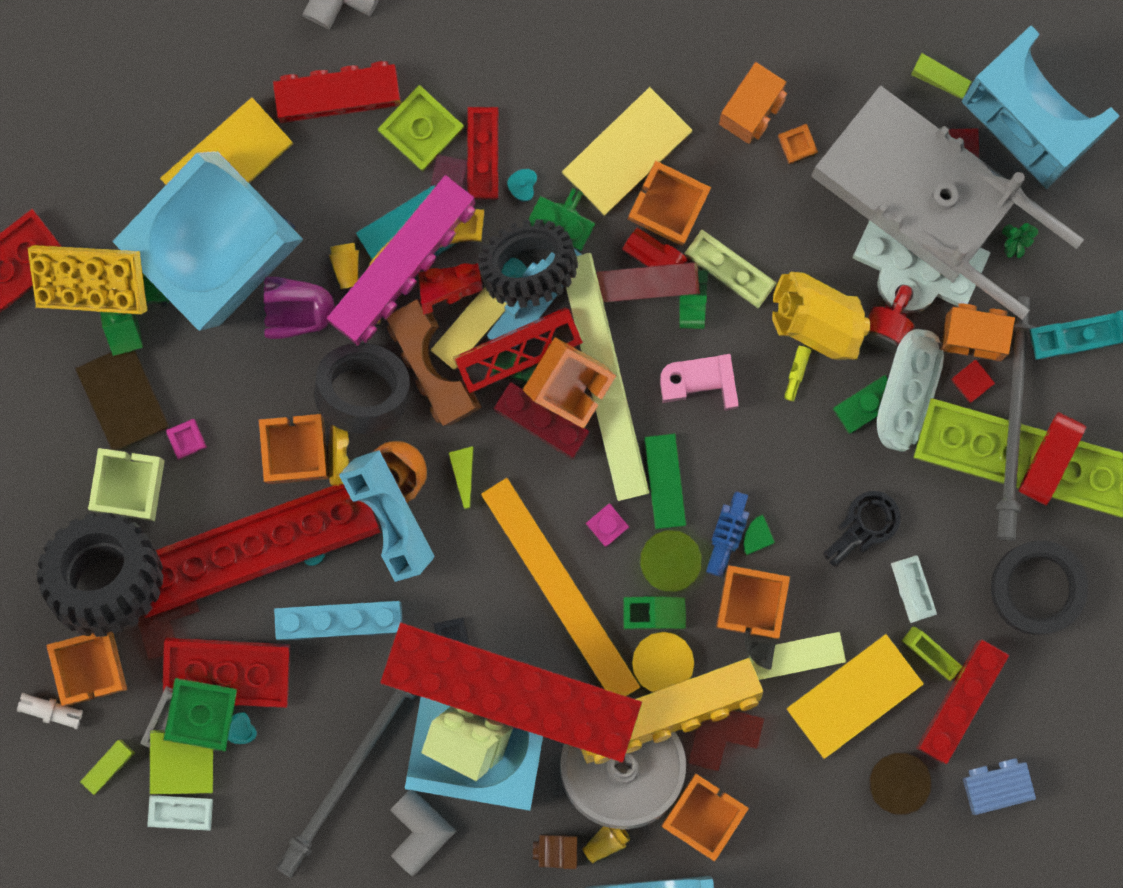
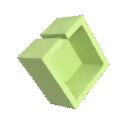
(126, 485)
(466, 742)

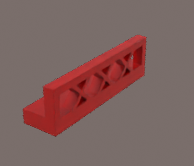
(511, 339)

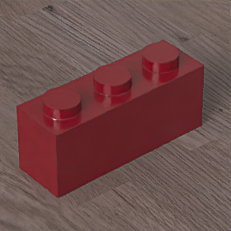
(541, 422)

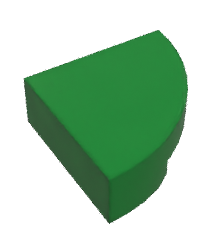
(757, 536)

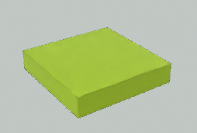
(421, 128)
(179, 767)

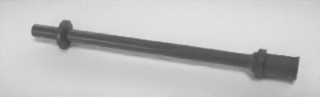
(1008, 506)
(302, 844)

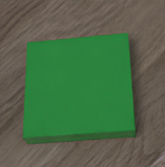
(200, 714)

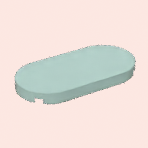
(909, 389)

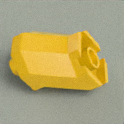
(819, 316)

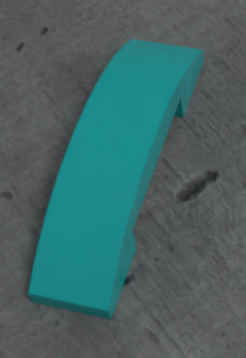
(1077, 335)

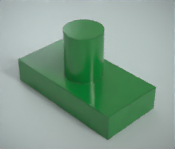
(862, 406)

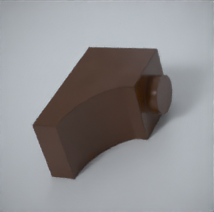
(556, 851)

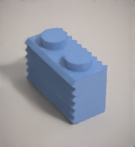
(998, 787)

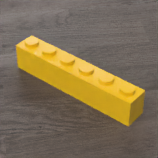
(690, 703)

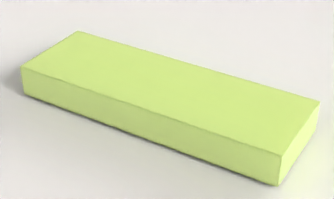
(730, 269)
(803, 655)

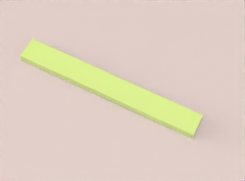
(613, 409)

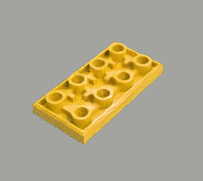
(245, 140)
(87, 279)
(854, 696)

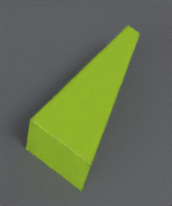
(940, 76)
(463, 465)
(931, 653)
(107, 766)

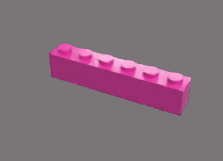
(402, 260)

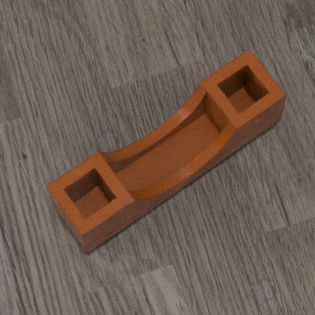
(414, 333)

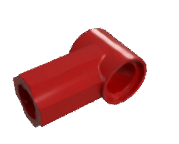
(650, 251)

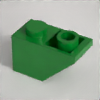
(121, 332)
(654, 613)

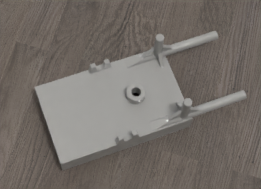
(895, 168)

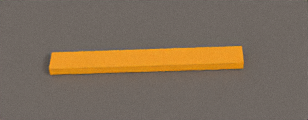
(559, 589)

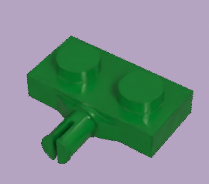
(565, 216)

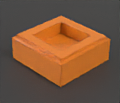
(797, 144)

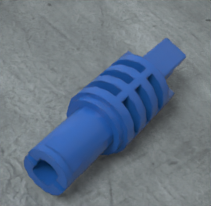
(728, 534)

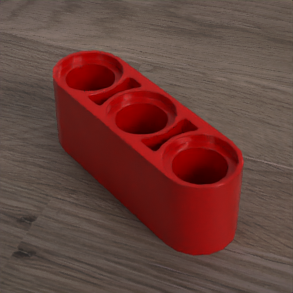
(1052, 458)

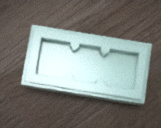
(913, 589)
(180, 812)

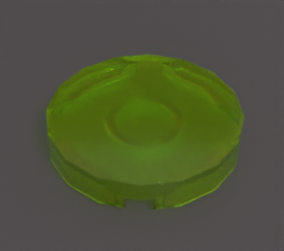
(670, 561)

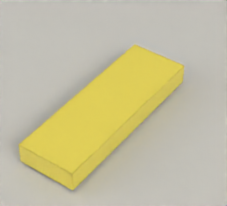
(469, 328)

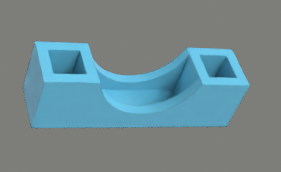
(404, 544)
(337, 620)

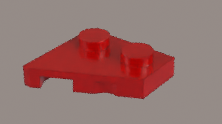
(448, 284)

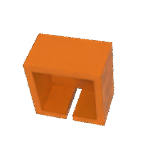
(752, 103)
(669, 203)
(985, 332)
(562, 379)
(293, 451)
(752, 601)
(86, 667)
(704, 817)

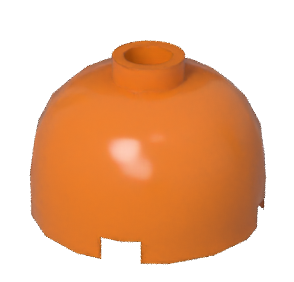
(406, 467)

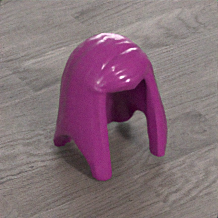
(294, 307)

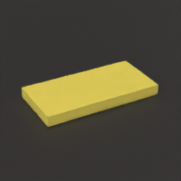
(627, 151)

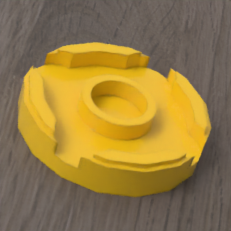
(337, 454)
(662, 661)

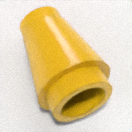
(345, 264)
(605, 843)

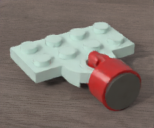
(906, 285)

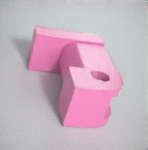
(700, 376)

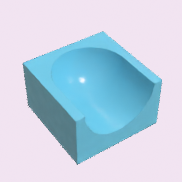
(1031, 115)
(208, 240)
(505, 784)

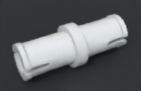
(49, 710)

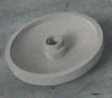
(626, 792)

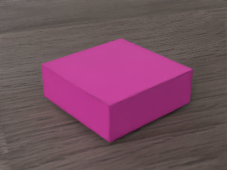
(186, 439)

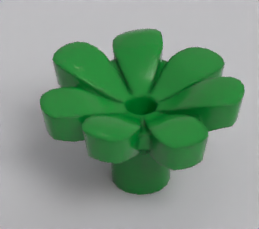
(1018, 239)

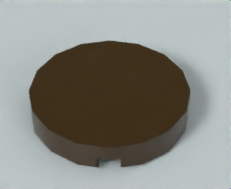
(900, 783)

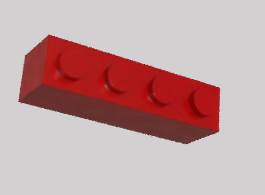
(337, 93)
(962, 701)

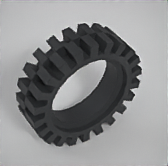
(533, 286)

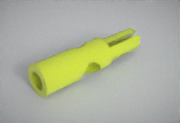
(797, 372)

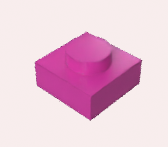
(607, 525)

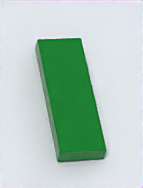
(665, 481)

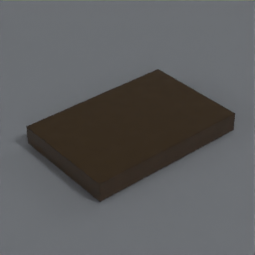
(122, 398)

